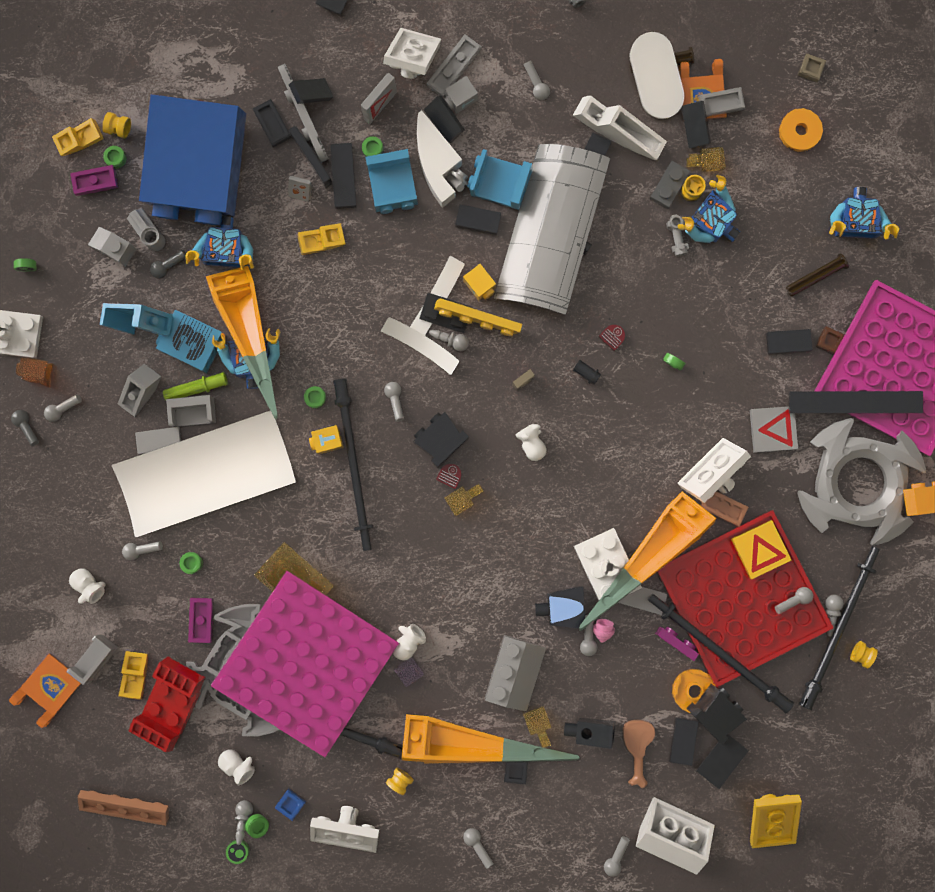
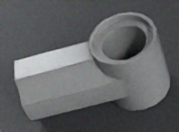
(146, 229)

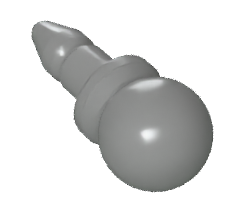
(459, 342)
(834, 604)
(243, 810)

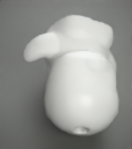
(532, 445)
(85, 583)
(408, 642)
(234, 766)

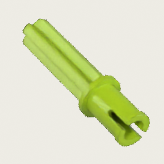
(196, 386)

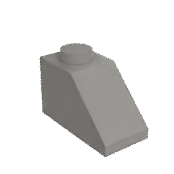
(112, 246)
(138, 389)

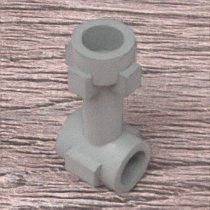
(680, 248)

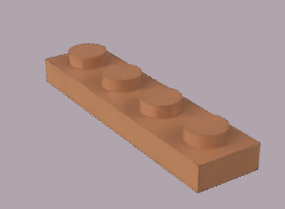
(123, 807)

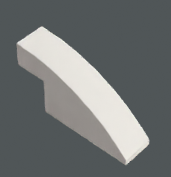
(620, 127)
(436, 159)

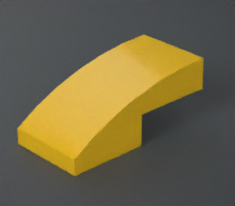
(77, 138)
(321, 239)
(134, 675)

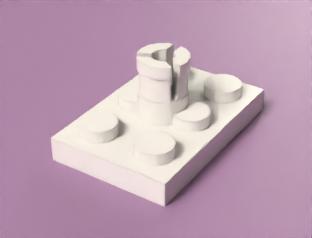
(411, 52)
(20, 334)
(714, 471)
(602, 560)
(344, 832)

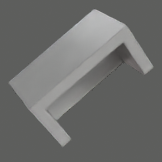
(191, 411)
(93, 659)

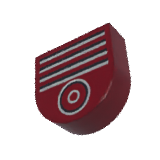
(613, 336)
(449, 475)

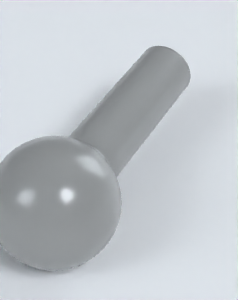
(541, 90)
(393, 391)
(54, 412)
(132, 551)
(803, 596)
(588, 645)
(472, 838)
(613, 866)

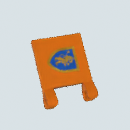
(703, 84)
(48, 687)

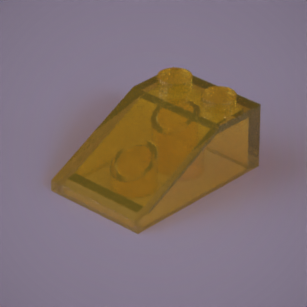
(289, 560)

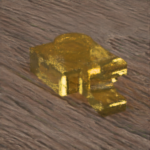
(710, 159)
(461, 500)
(537, 723)

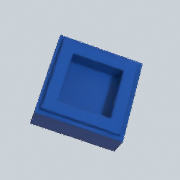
(290, 804)

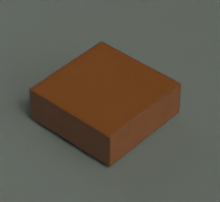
(829, 340)

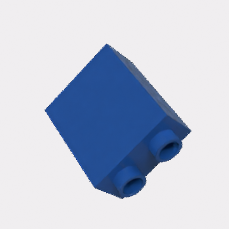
(192, 158)

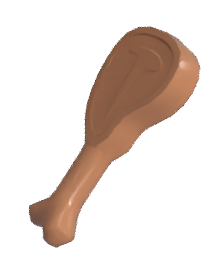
(637, 736)

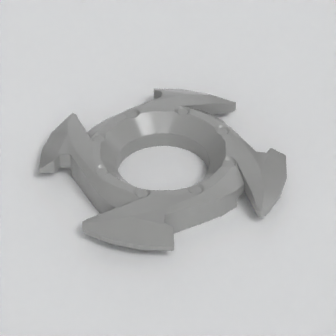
(887, 508)
(240, 618)

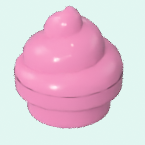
(603, 629)

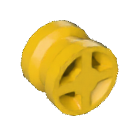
(863, 654)
(399, 781)

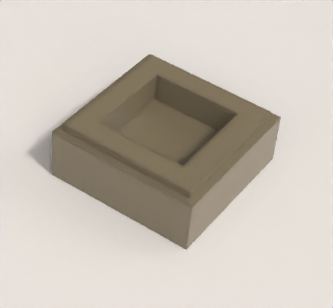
(812, 67)
(523, 380)

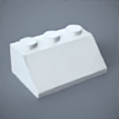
(675, 836)

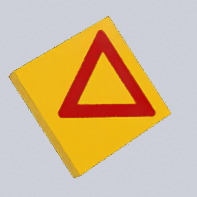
(761, 549)

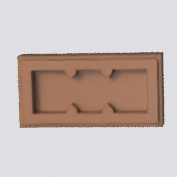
(725, 508)

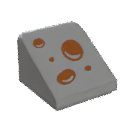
(299, 188)

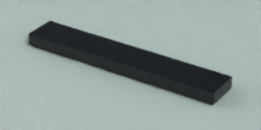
(856, 402)

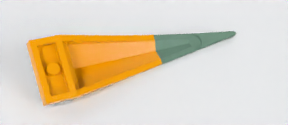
(238, 306)
(673, 533)
(443, 742)

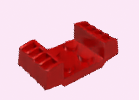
(168, 704)

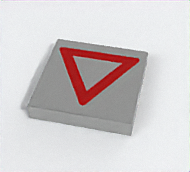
(378, 98)
(773, 429)

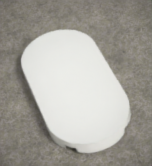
(657, 75)

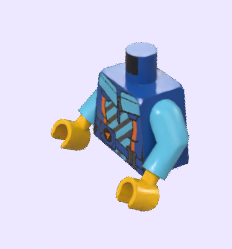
(713, 216)
(861, 218)
(222, 247)
(235, 363)

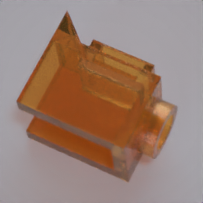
(35, 371)

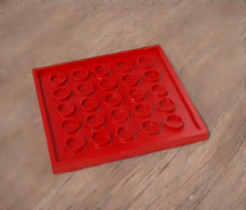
(739, 611)

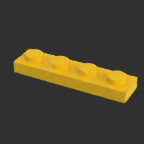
(486, 320)

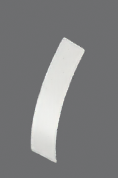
(442, 288)
(421, 343)

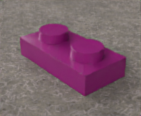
(94, 180)
(200, 620)
(685, 647)

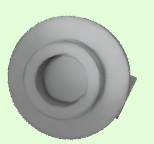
(457, 179)

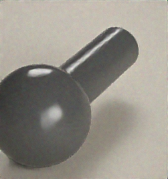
(159, 268)
(20, 419)

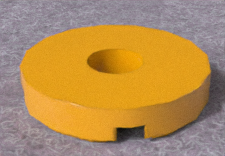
(809, 121)
(684, 682)

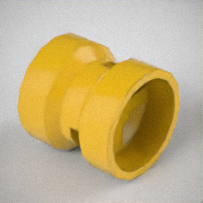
(116, 125)
(696, 185)

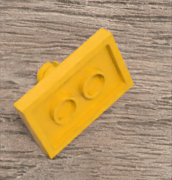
(775, 820)

